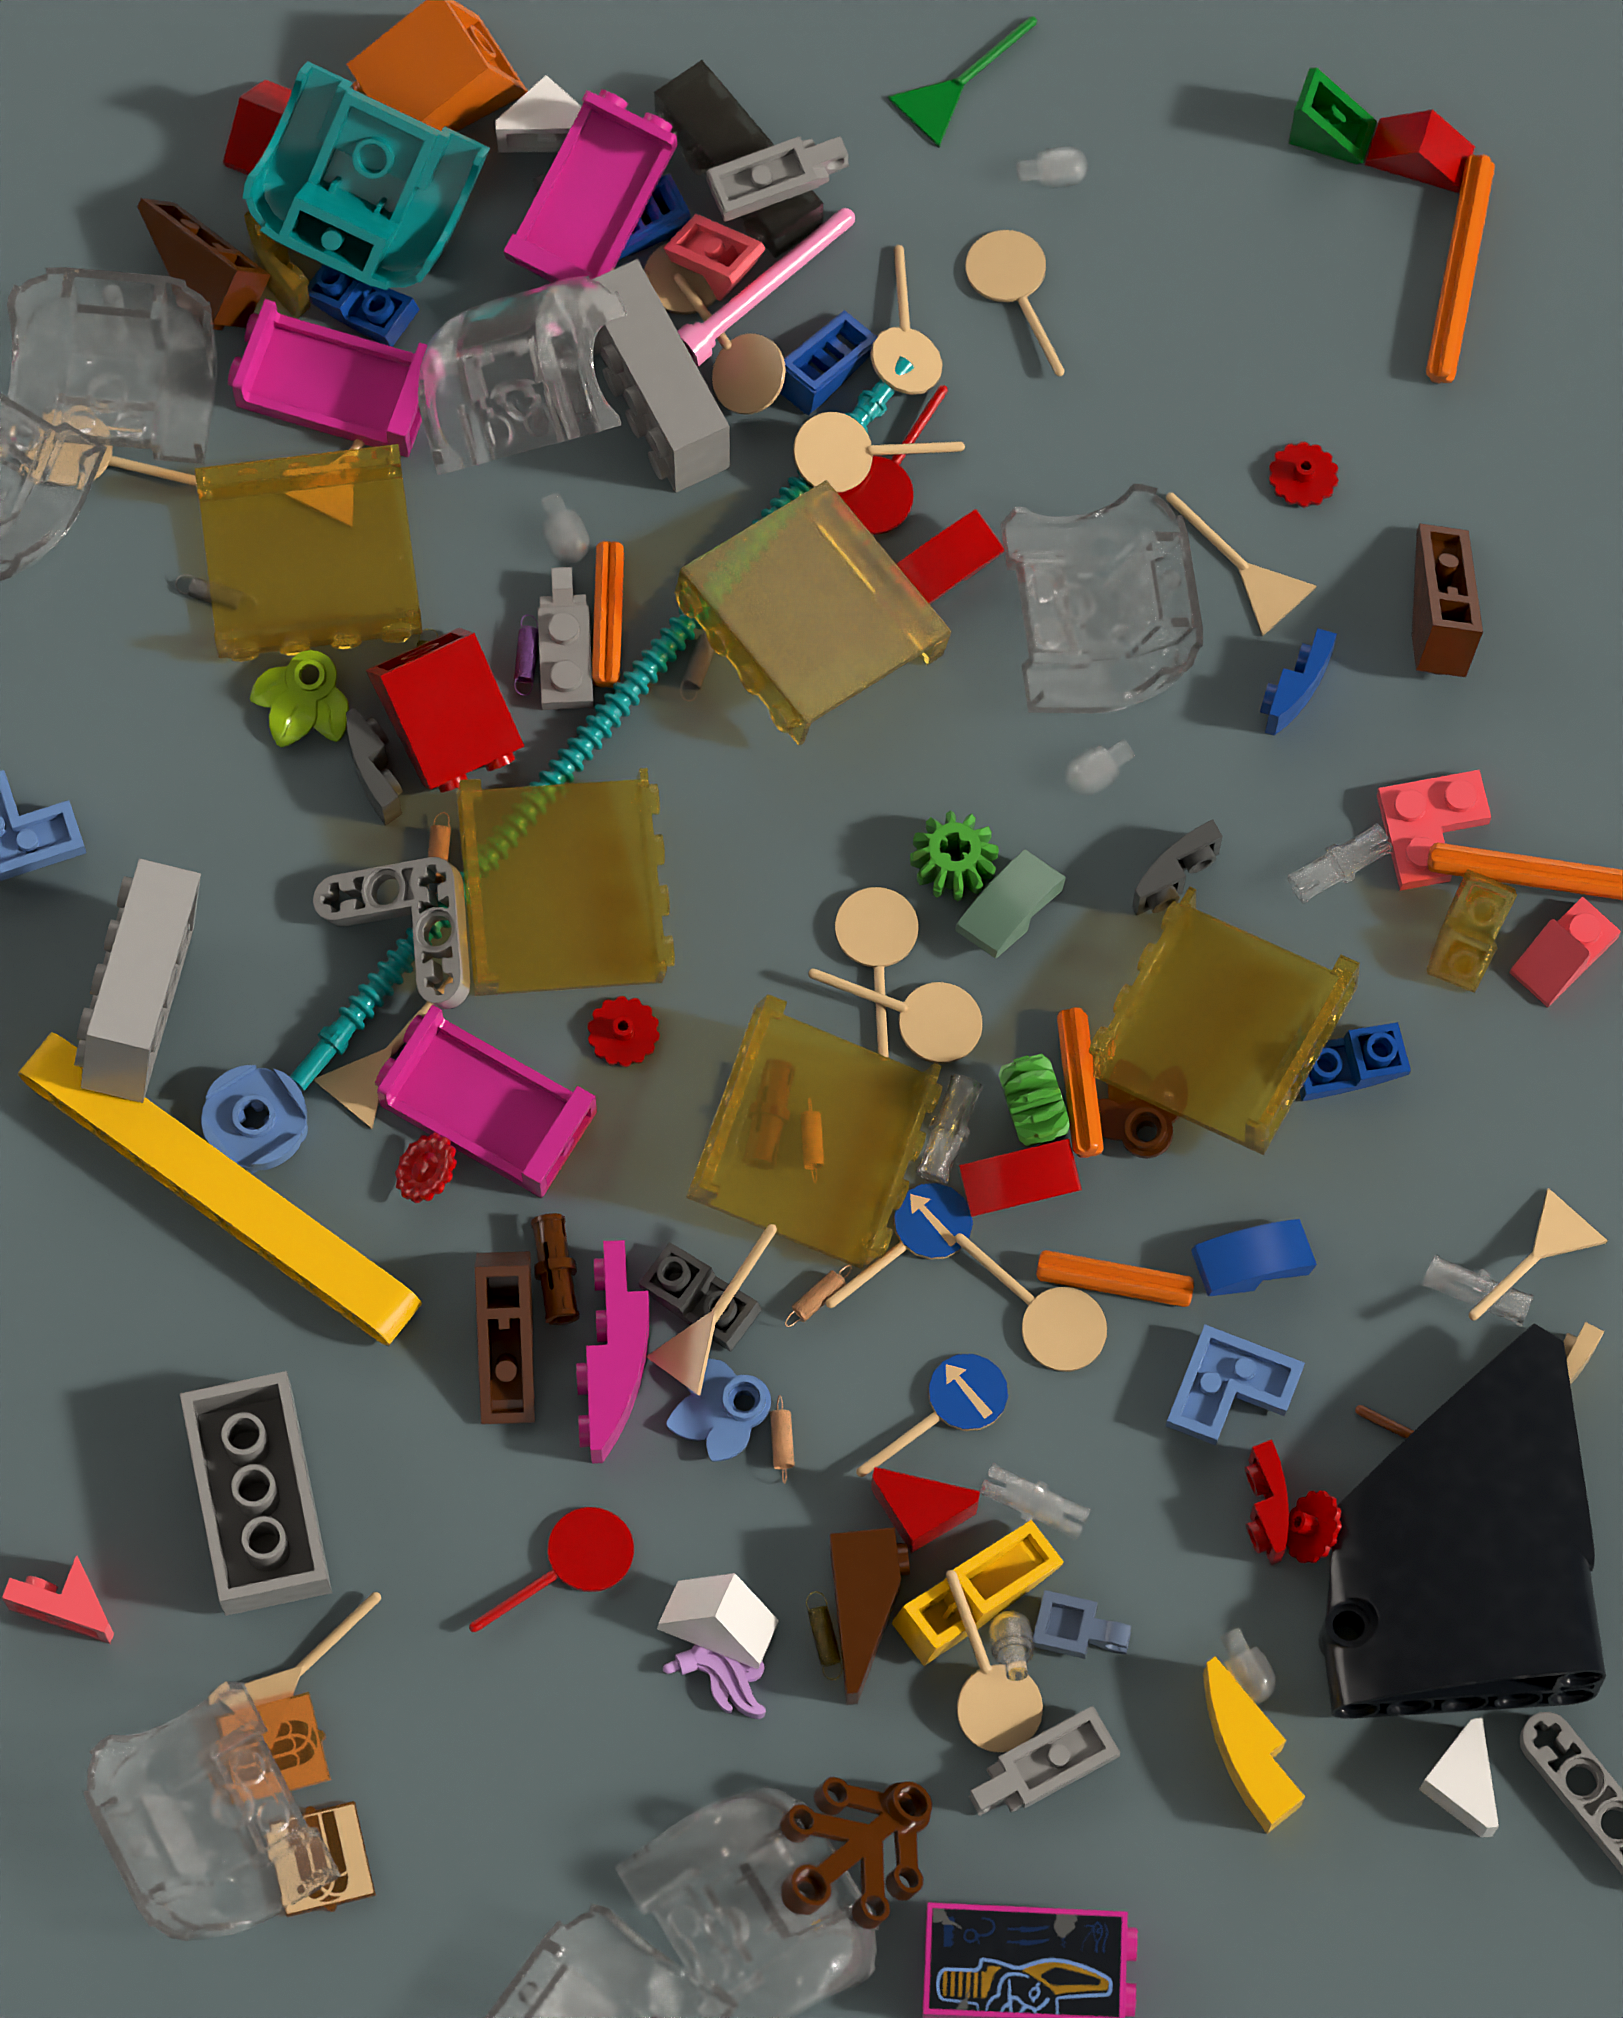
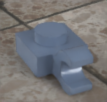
(1069, 1625)

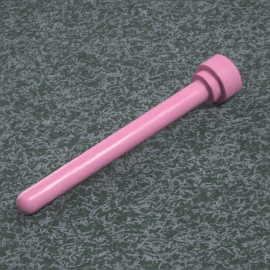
(701, 336)

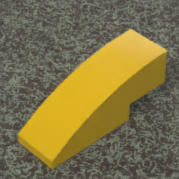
(990, 1585)
(1248, 1748)

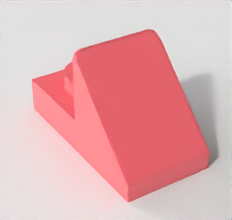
(714, 252)
(1564, 951)
(73, 1610)

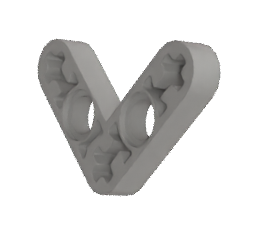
(413, 900)

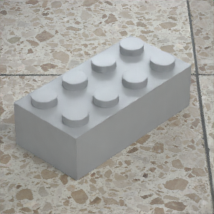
(661, 384)
(137, 980)
(255, 1493)

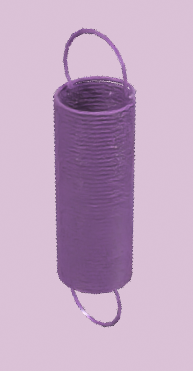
(526, 654)

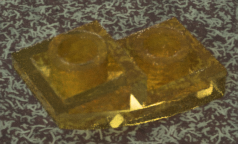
(286, 279)
(1470, 930)

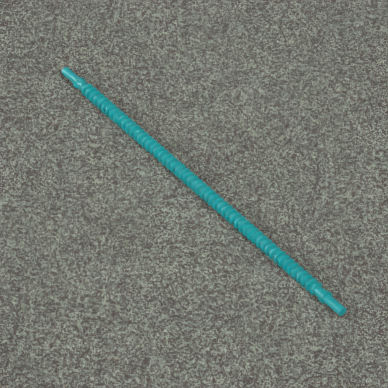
(336, 1036)

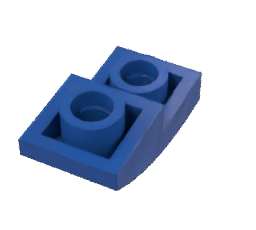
(362, 307)
(1296, 687)
(1357, 1062)
(1251, 1255)

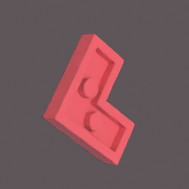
(1421, 812)

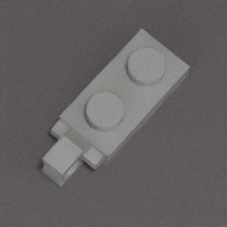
(774, 174)
(565, 646)
(1046, 1763)

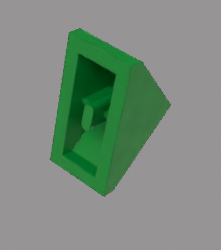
(1330, 121)

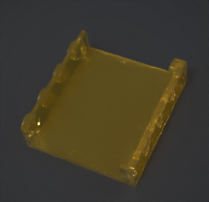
(308, 552)
(809, 609)
(564, 885)
(1221, 1025)
(814, 1137)

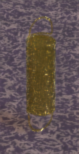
(824, 1635)

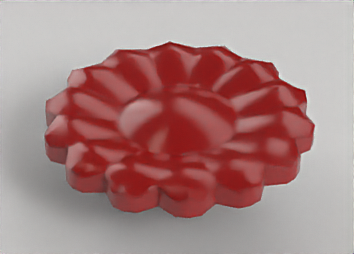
(1303, 474)
(623, 1031)
(425, 1168)
(1313, 1526)

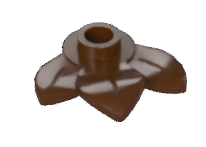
(1126, 1114)

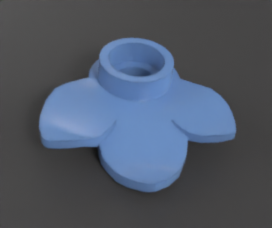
(714, 1415)

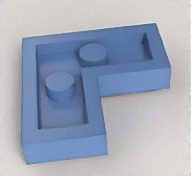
(35, 837)
(1226, 1369)

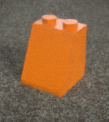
(438, 67)

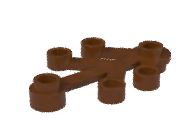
(902, 1810)

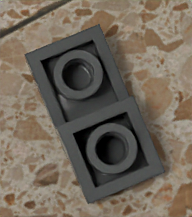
(369, 756)
(1166, 876)
(692, 1291)

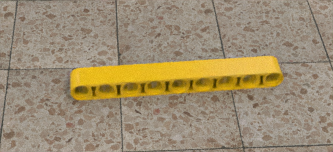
(226, 1195)

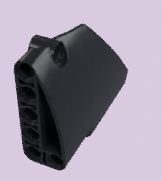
(1471, 1555)

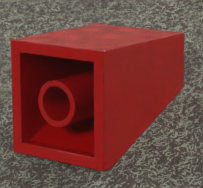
(447, 709)

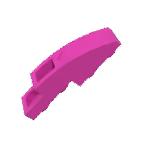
(615, 1369)

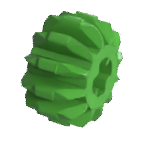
(971, 847)
(1034, 1100)

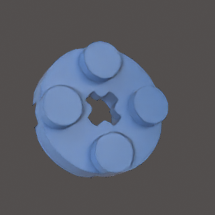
(262, 1089)

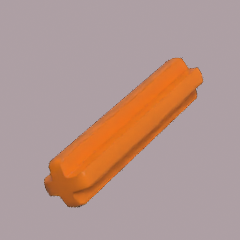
(607, 614)
(1079, 1082)
(1115, 1278)

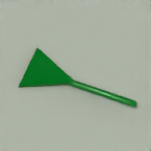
(934, 105)

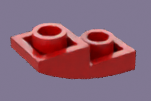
(951, 556)
(1020, 1177)
(1270, 1516)

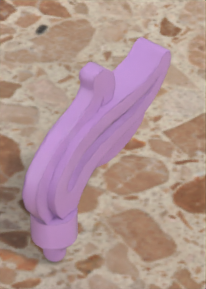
(727, 1678)

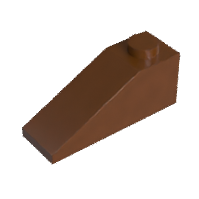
(205, 262)
(1445, 602)
(505, 1337)
(866, 1590)

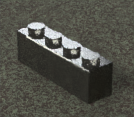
(719, 130)

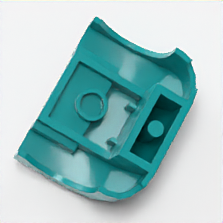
(361, 183)

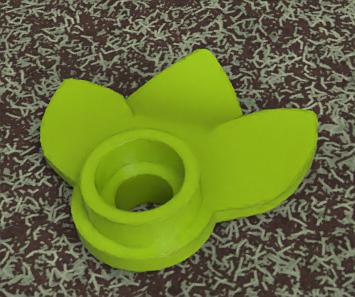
(302, 706)

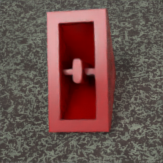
(254, 125)
(1420, 149)
(921, 1506)

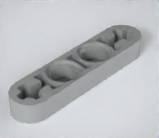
(1588, 1808)

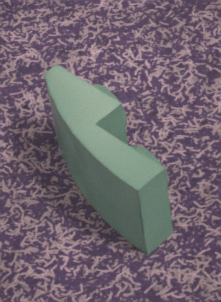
(1009, 902)

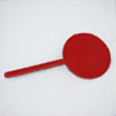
(887, 492)
(586, 1551)

